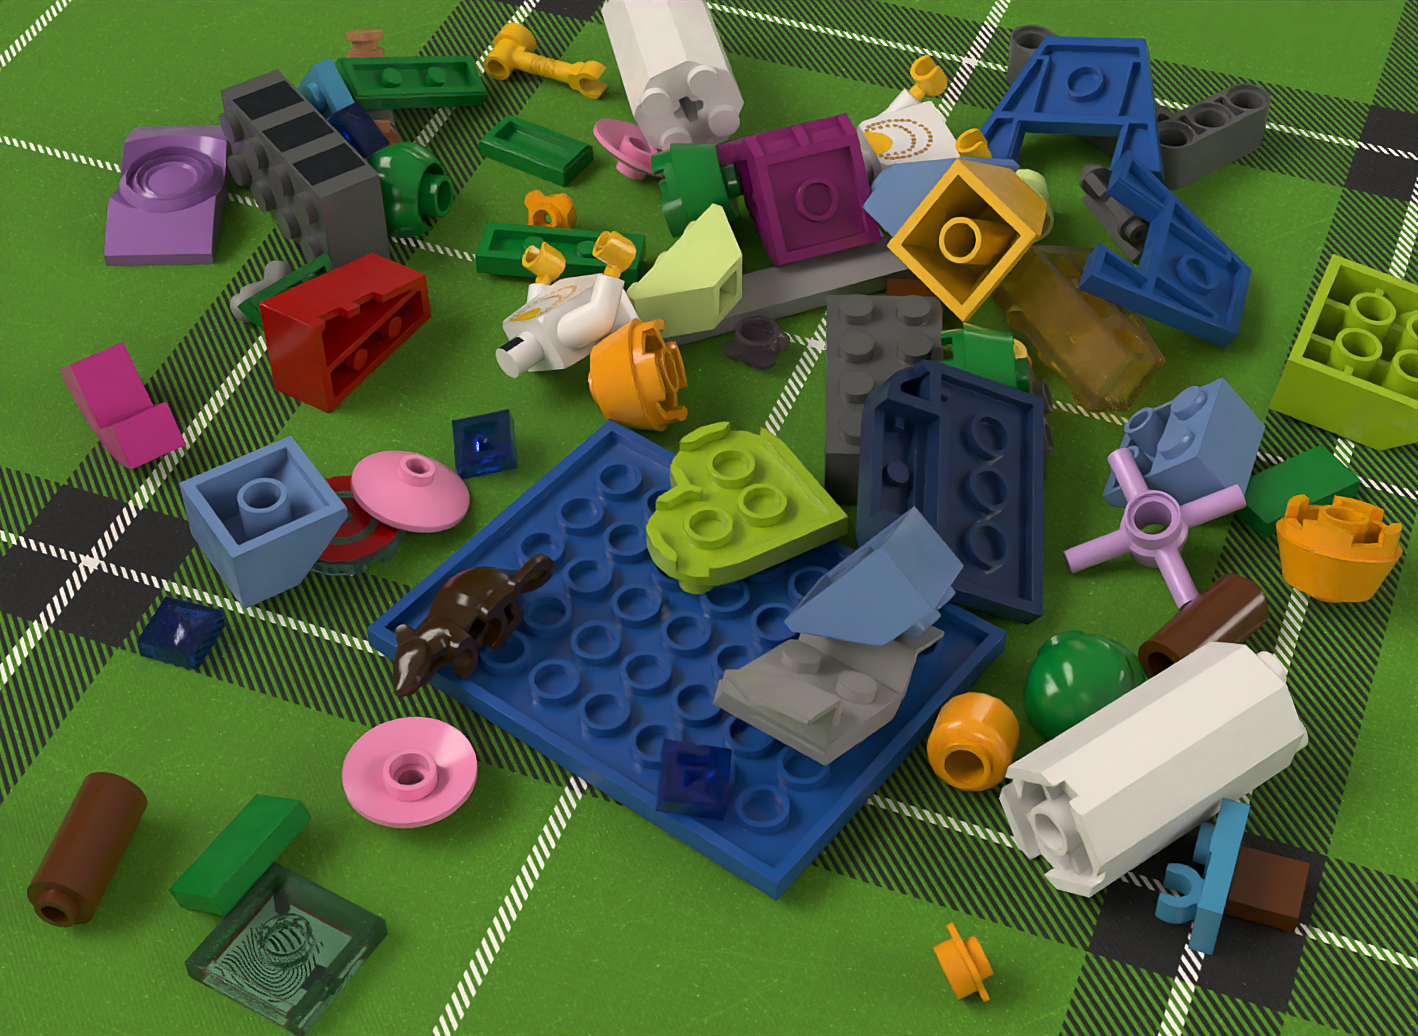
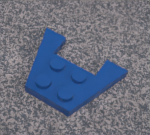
(1082, 90)
(1184, 268)

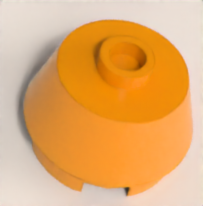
(638, 377)
(1336, 548)

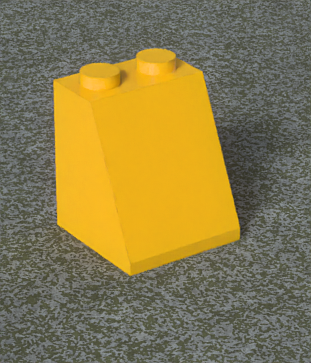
(970, 233)

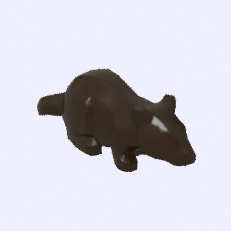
(467, 613)

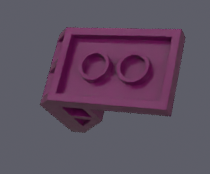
(805, 188)

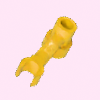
(514, 50)

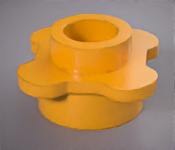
(558, 206)
(964, 964)

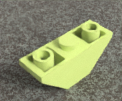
(693, 280)

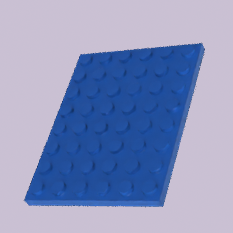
(628, 658)

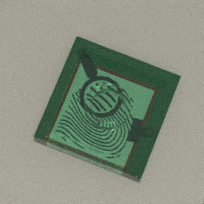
(287, 949)

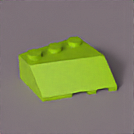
(1356, 358)

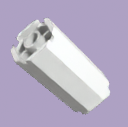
(674, 70)
(1152, 765)

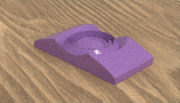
(169, 196)

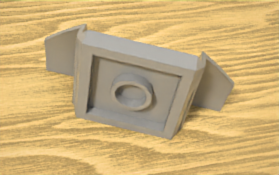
(823, 690)

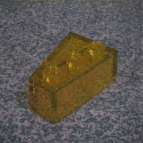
(1077, 334)

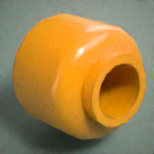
(973, 741)

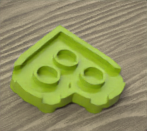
(737, 509)

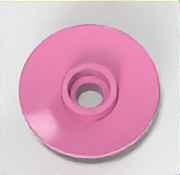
(628, 146)
(410, 491)
(407, 753)

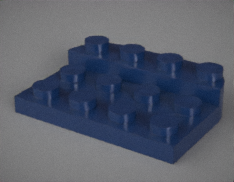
(973, 470)

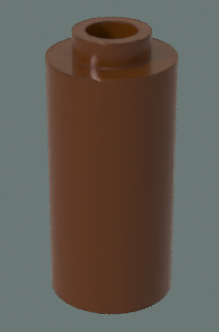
(1222, 613)
(86, 849)

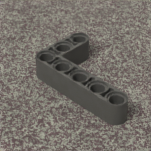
(1191, 140)

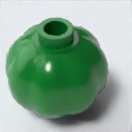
(411, 186)
(1076, 679)

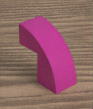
(120, 407)

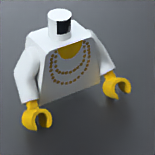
(914, 128)
(570, 315)

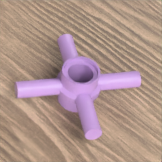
(1149, 508)

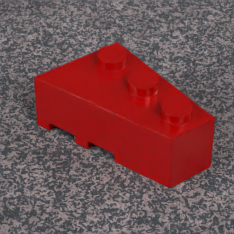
(341, 327)

